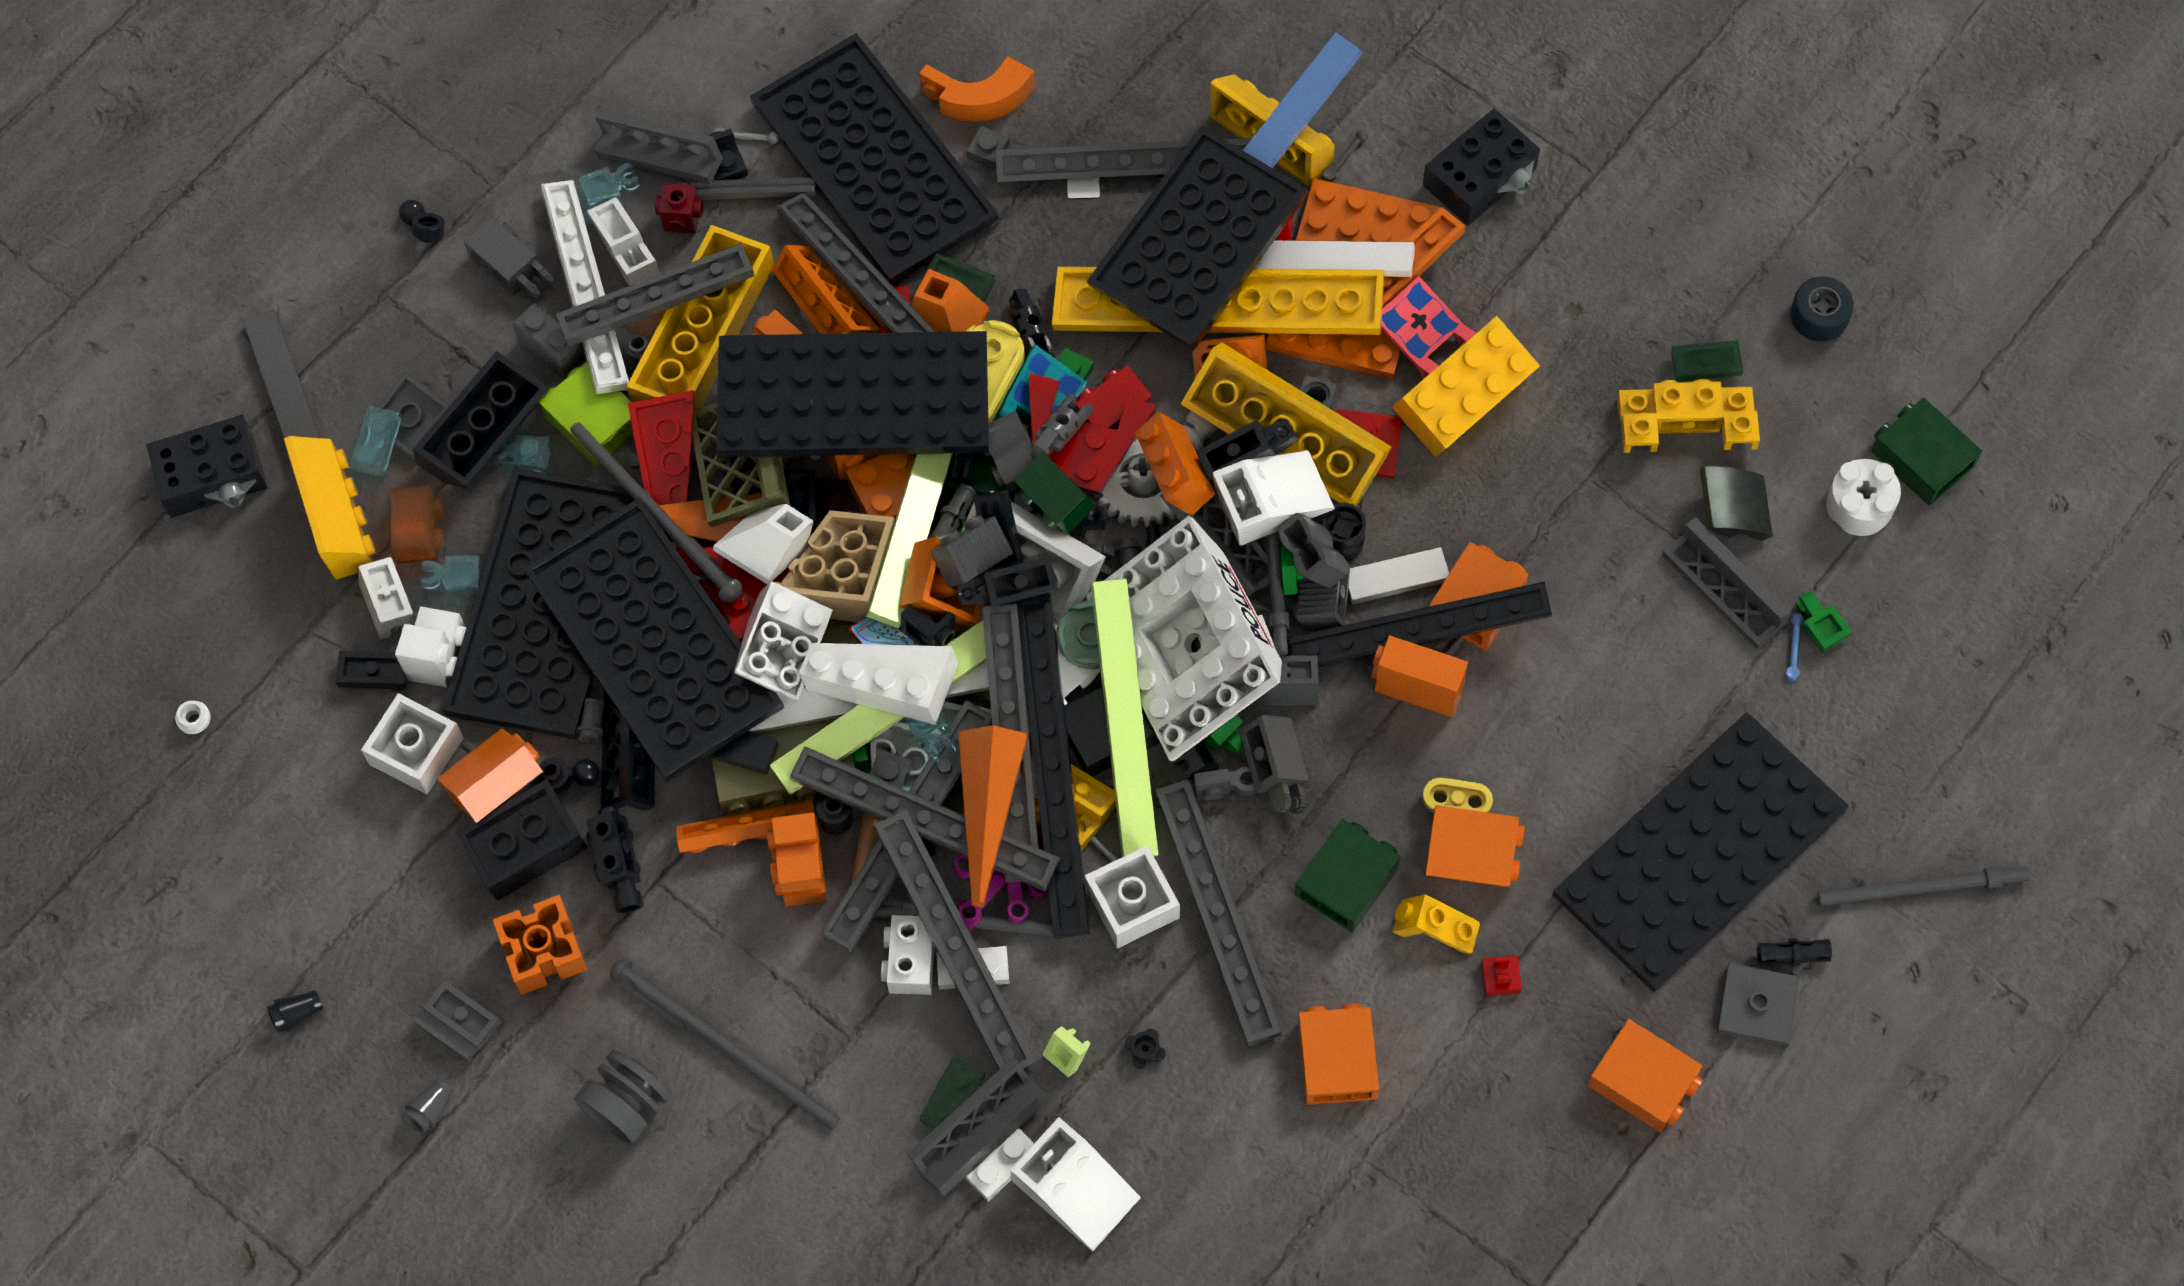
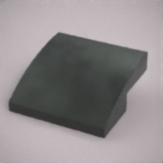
(1736, 502)

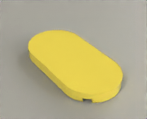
(1004, 360)

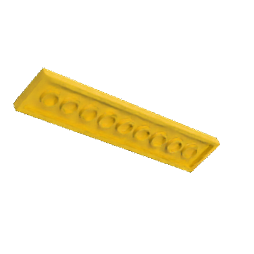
(1265, 303)

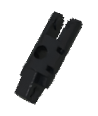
(1028, 322)

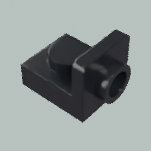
(732, 165)
(924, 631)

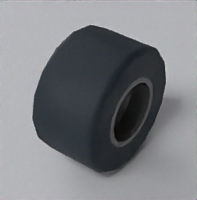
(1822, 308)

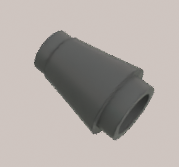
(427, 1106)

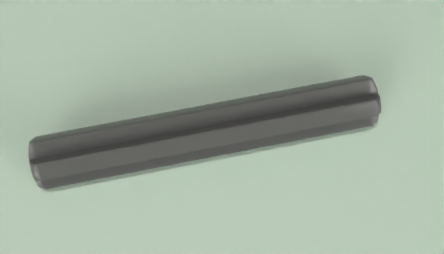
(755, 188)

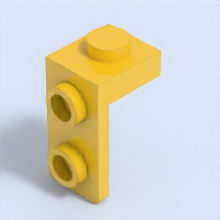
(1436, 920)

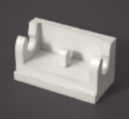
(384, 596)

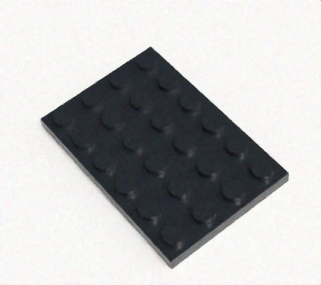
(1197, 237)

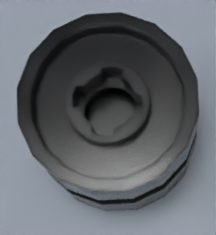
(1346, 528)

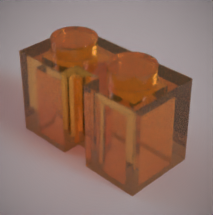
(414, 524)

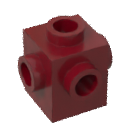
(679, 208)

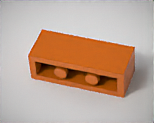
(1175, 463)

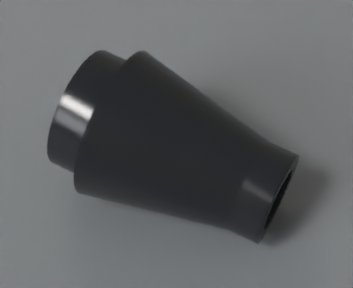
(293, 1010)

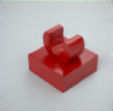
(1501, 975)

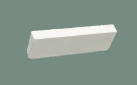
(1397, 575)

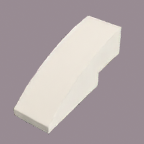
(623, 242)

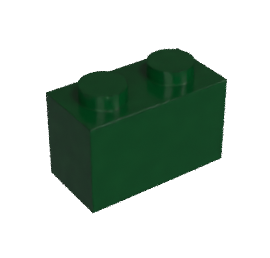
(1055, 493)

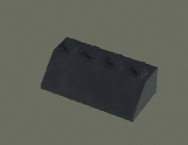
(479, 422)

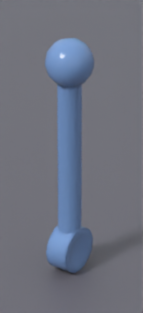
(1792, 671)

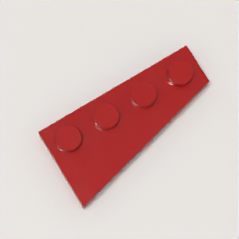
(664, 444)

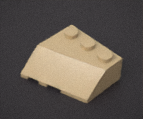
(842, 563)

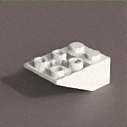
(1268, 491)
(779, 639)
(1074, 1184)

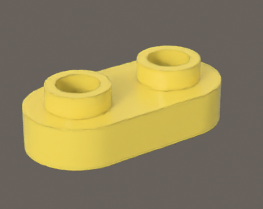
(1457, 794)

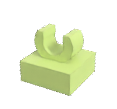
(1065, 1051)

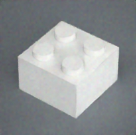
(412, 743)
(1132, 896)

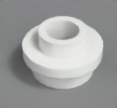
(189, 709)

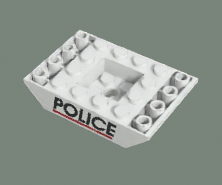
(1182, 592)

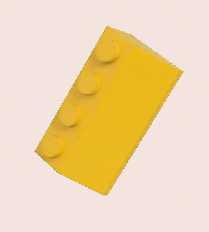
(1244, 110)
(330, 504)

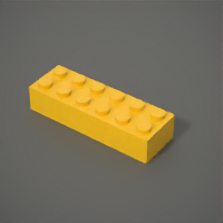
(686, 342)
(1237, 391)

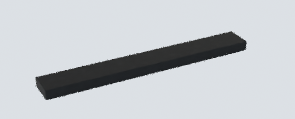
(1425, 624)

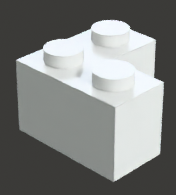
(431, 646)

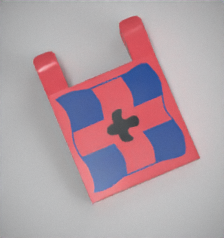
(1420, 323)

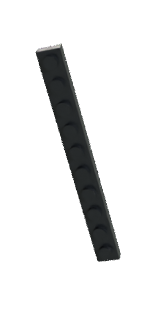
(1053, 765)

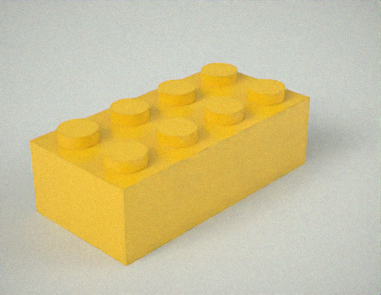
(1465, 386)

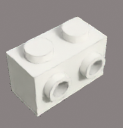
(910, 957)

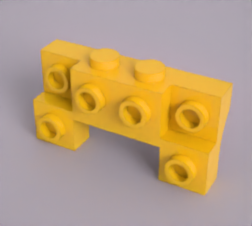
(1687, 408)

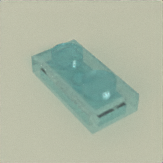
(375, 441)

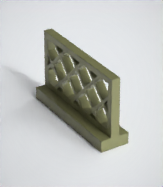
(768, 469)

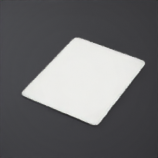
(1083, 188)

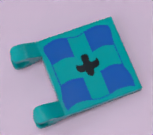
(1042, 364)

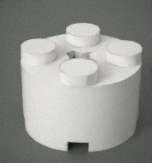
(1863, 496)

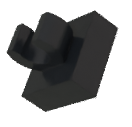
(1198, 759)

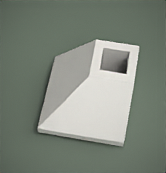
(766, 541)

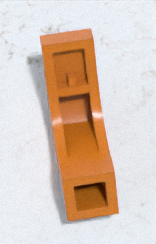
(982, 99)

